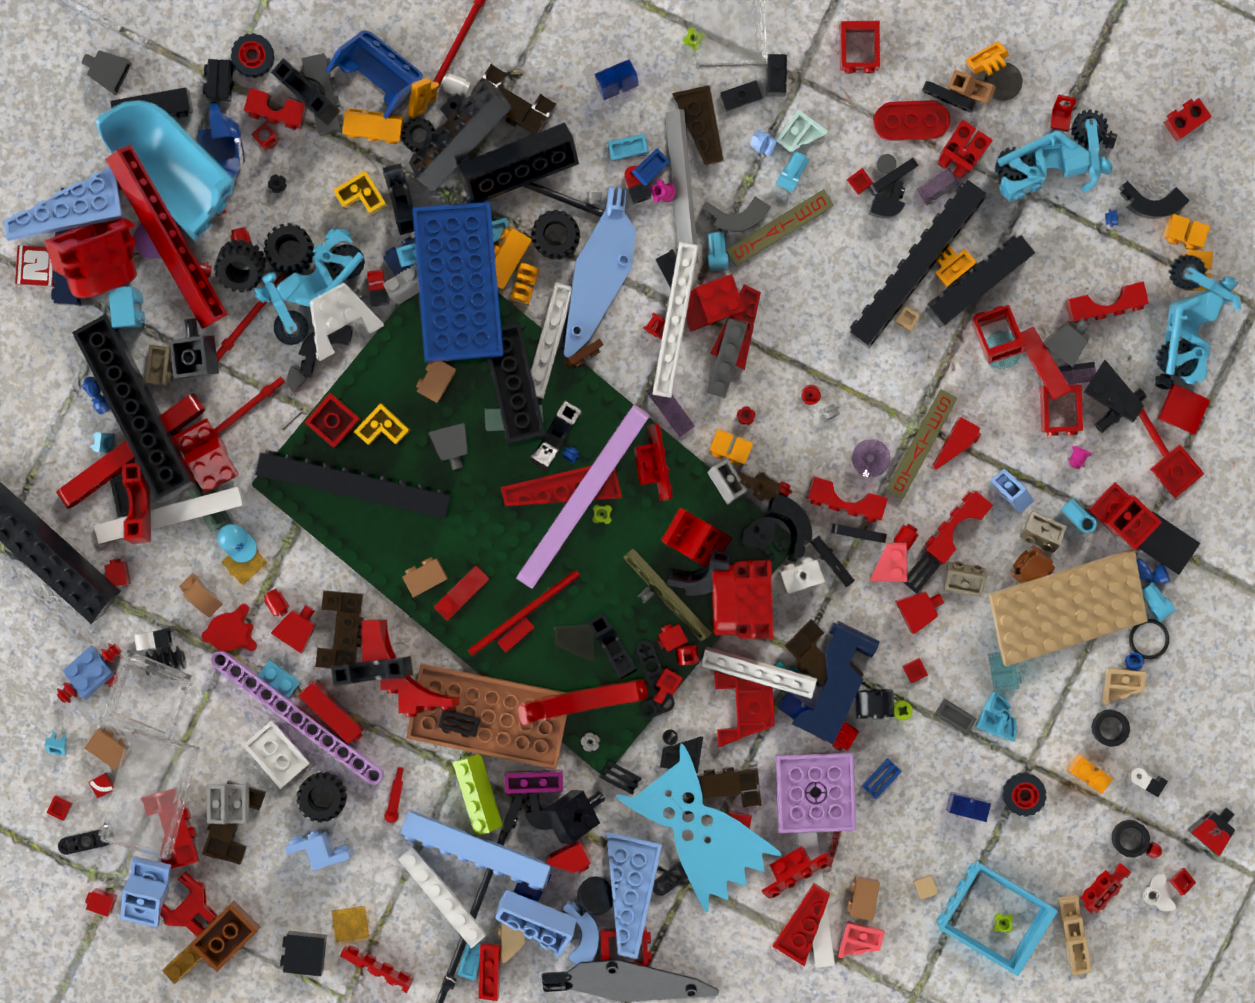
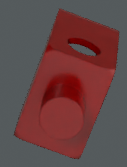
(919, 610)
(296, 629)

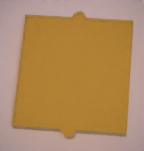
(246, 570)
(350, 924)

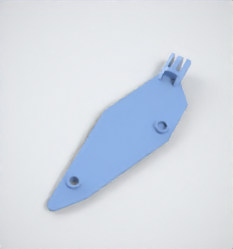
(600, 270)

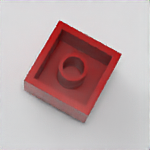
(333, 420)

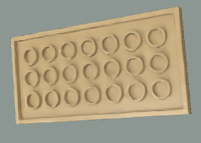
(1068, 607)

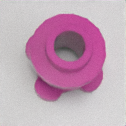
(662, 191)
(1078, 457)

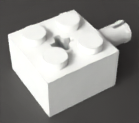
(801, 575)

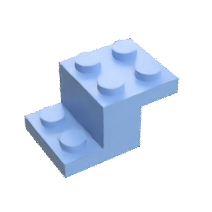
(319, 849)
(145, 891)

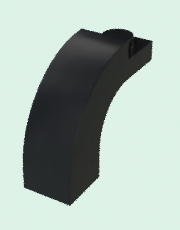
(400, 198)
(1153, 209)
(308, 349)
(555, 435)
(797, 522)
(700, 582)
(612, 645)

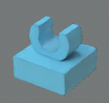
(103, 442)
(56, 746)

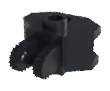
(762, 537)

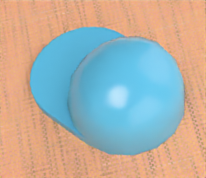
(237, 543)

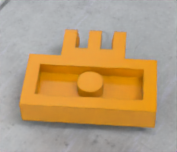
(988, 59)
(422, 94)
(954, 266)

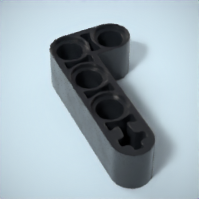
(652, 676)

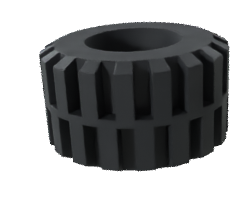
(544, 222)
(285, 234)
(239, 252)
(313, 811)

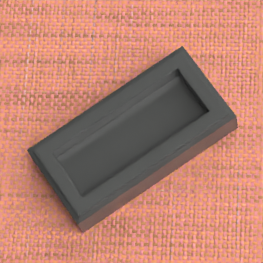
(955, 716)

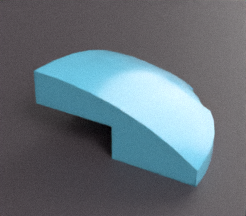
(997, 718)

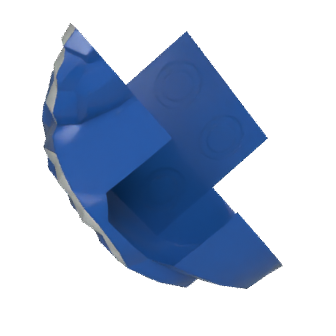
(223, 141)

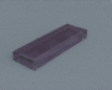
(672, 412)

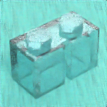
(1003, 677)

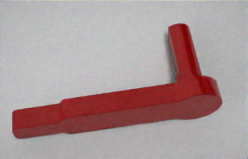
(392, 813)

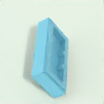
(628, 147)
(470, 962)

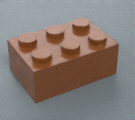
(225, 936)

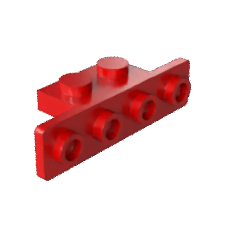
(652, 463)
(793, 869)

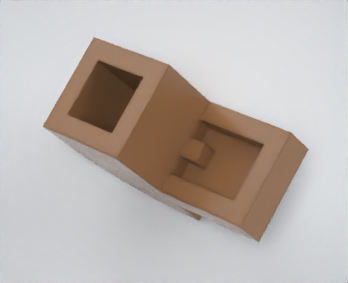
(971, 88)
(200, 596)

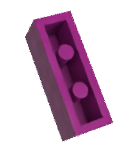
(533, 781)

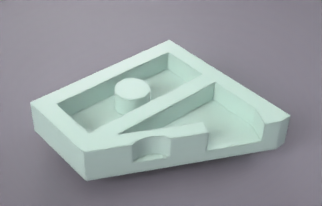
(800, 132)

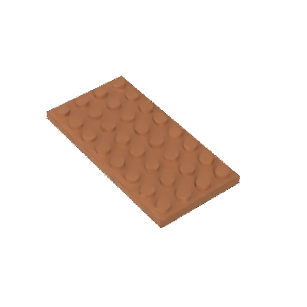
(500, 724)

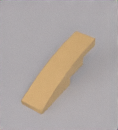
(1074, 935)

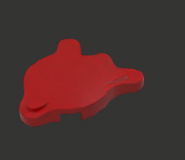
(230, 631)

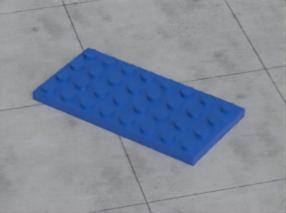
(457, 282)

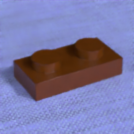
(578, 358)

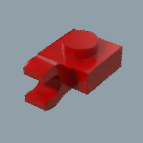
(668, 683)

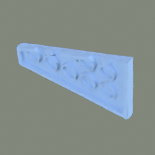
(73, 207)
(632, 880)

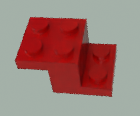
(713, 303)
(206, 455)
(1124, 515)
(695, 537)

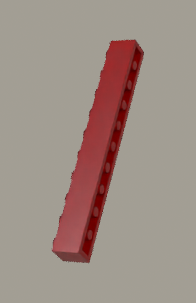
(166, 236)

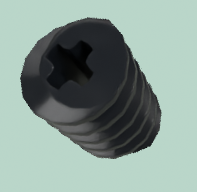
(171, 659)

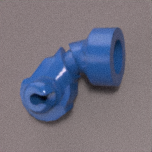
(93, 390)
(1159, 575)

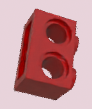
(1188, 121)

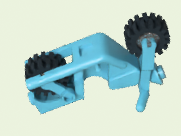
(1057, 152)
(345, 261)
(1188, 315)

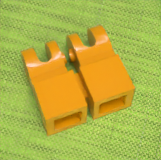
(522, 292)

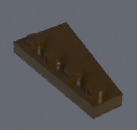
(701, 122)

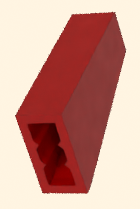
(331, 711)

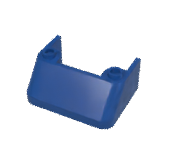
(380, 65)

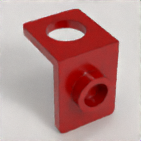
(1062, 114)
(271, 142)

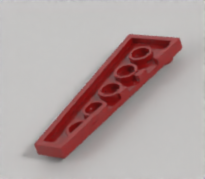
(557, 488)

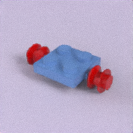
(88, 672)

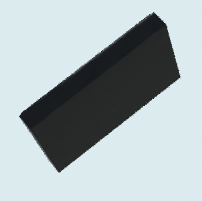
(1169, 546)

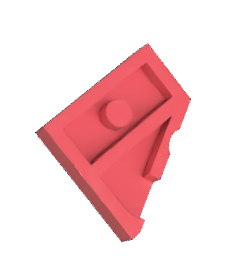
(892, 564)
(860, 939)

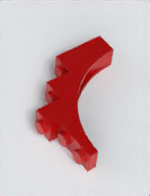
(412, 696)

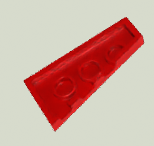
(750, 299)
(800, 930)
(376, 968)

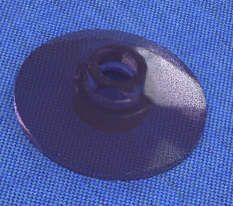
(880, 454)

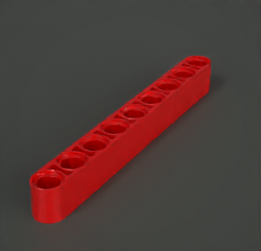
(111, 464)

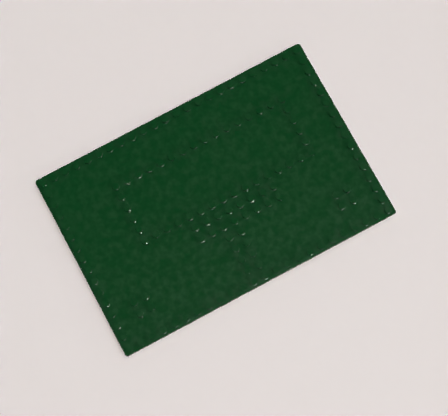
(500, 539)

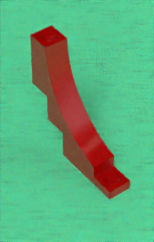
(582, 700)

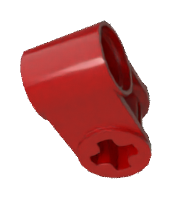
(658, 329)

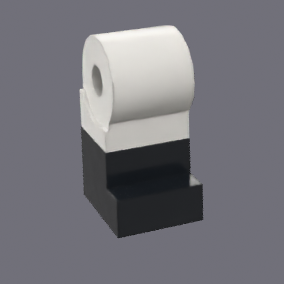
(153, 639)
(1139, 777)

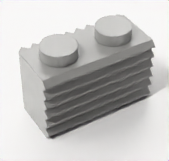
(403, 285)
(727, 481)

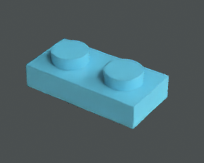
(279, 678)

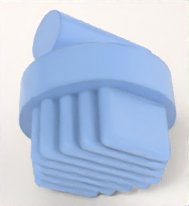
(763, 143)

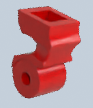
(687, 654)

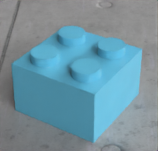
(126, 308)

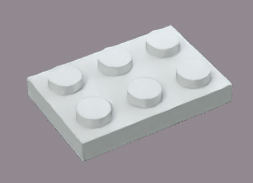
(276, 754)

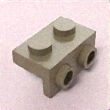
(159, 365)

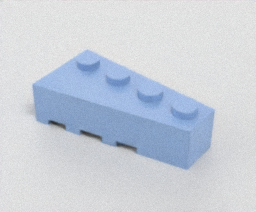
(536, 921)

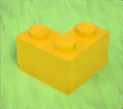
(360, 188)
(380, 422)

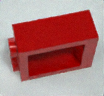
(859, 26)
(1004, 350)
(1070, 430)
(611, 932)

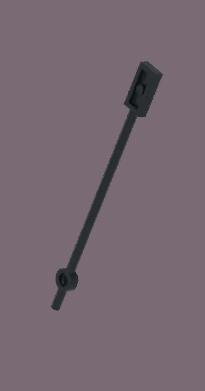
(509, 822)

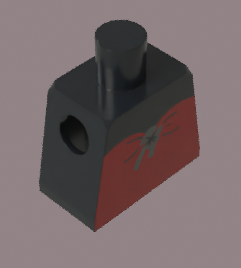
(1214, 830)

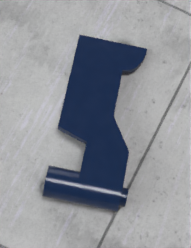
(841, 682)

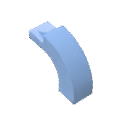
(589, 942)

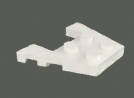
(336, 310)

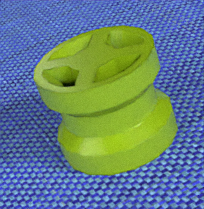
(899, 708)

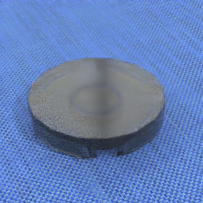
(1007, 82)

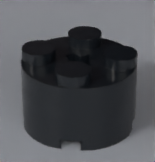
(874, 703)

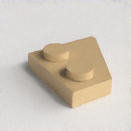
(1122, 683)

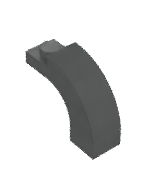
(737, 222)

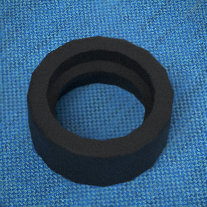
(1110, 742)
(1116, 838)

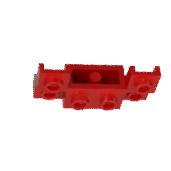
(184, 848)

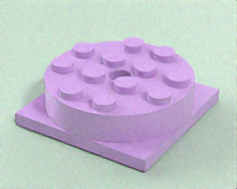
(831, 808)

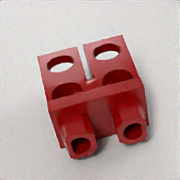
(961, 155)

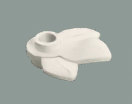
(1163, 893)

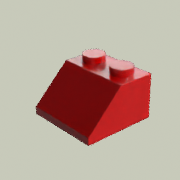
(570, 857)

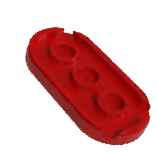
(911, 120)

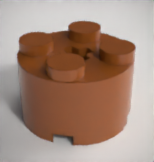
(1032, 565)

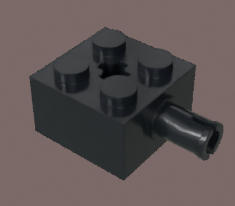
(193, 354)
(573, 815)

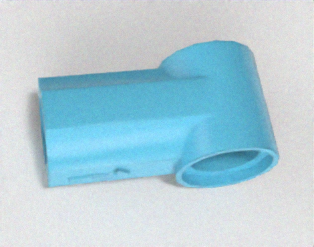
(791, 174)
(717, 253)
(1078, 515)
(1159, 605)

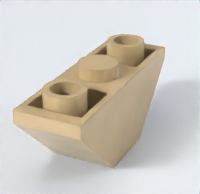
(511, 941)

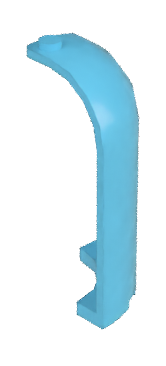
(177, 165)

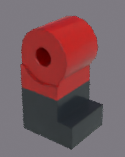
(635, 187)
(377, 291)

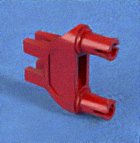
(190, 907)

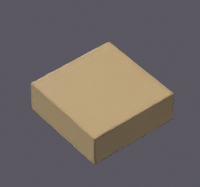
(907, 318)
(925, 887)

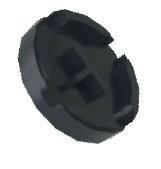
(595, 895)

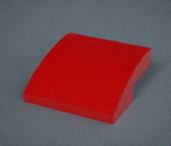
(1183, 409)

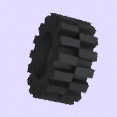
(410, 127)

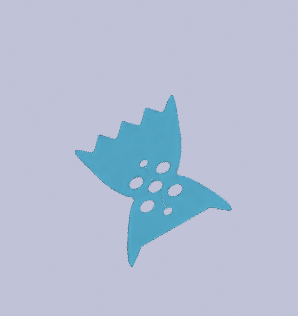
(731, 844)

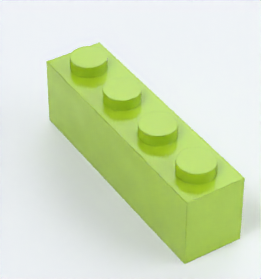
(477, 794)

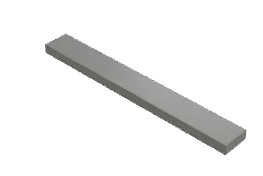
(681, 177)

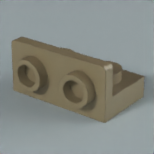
(1043, 532)
(965, 578)

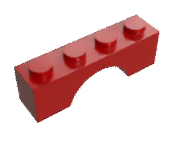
(1130, 296)
(823, 492)
(138, 522)
(942, 545)

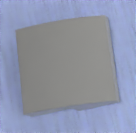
(228, 803)

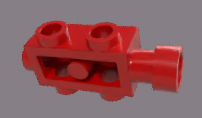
(1101, 888)

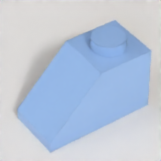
(1012, 491)

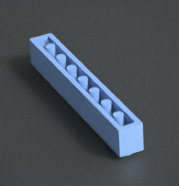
(476, 849)

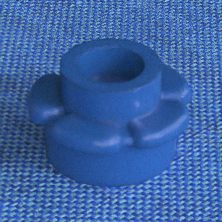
(1111, 218)
(570, 454)
(1134, 657)

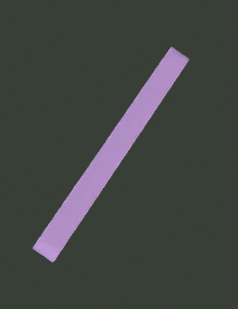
(583, 496)
(292, 708)

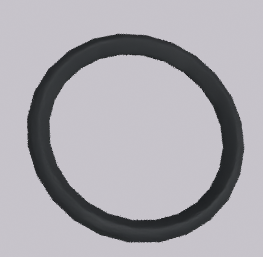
(1166, 640)

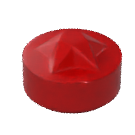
(810, 394)

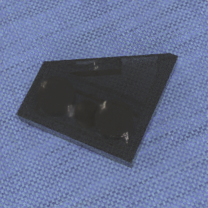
(576, 639)

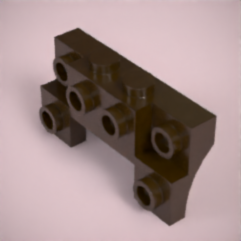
(522, 113)
(761, 484)
(346, 628)
(808, 654)
(729, 783)
(221, 836)

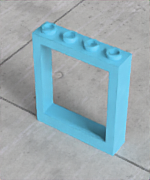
(1031, 937)

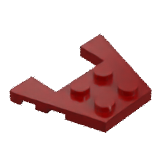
(753, 707)

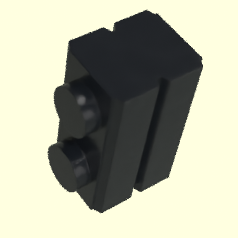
(776, 75)
(219, 80)

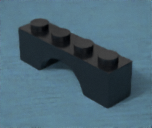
(305, 91)
(372, 670)

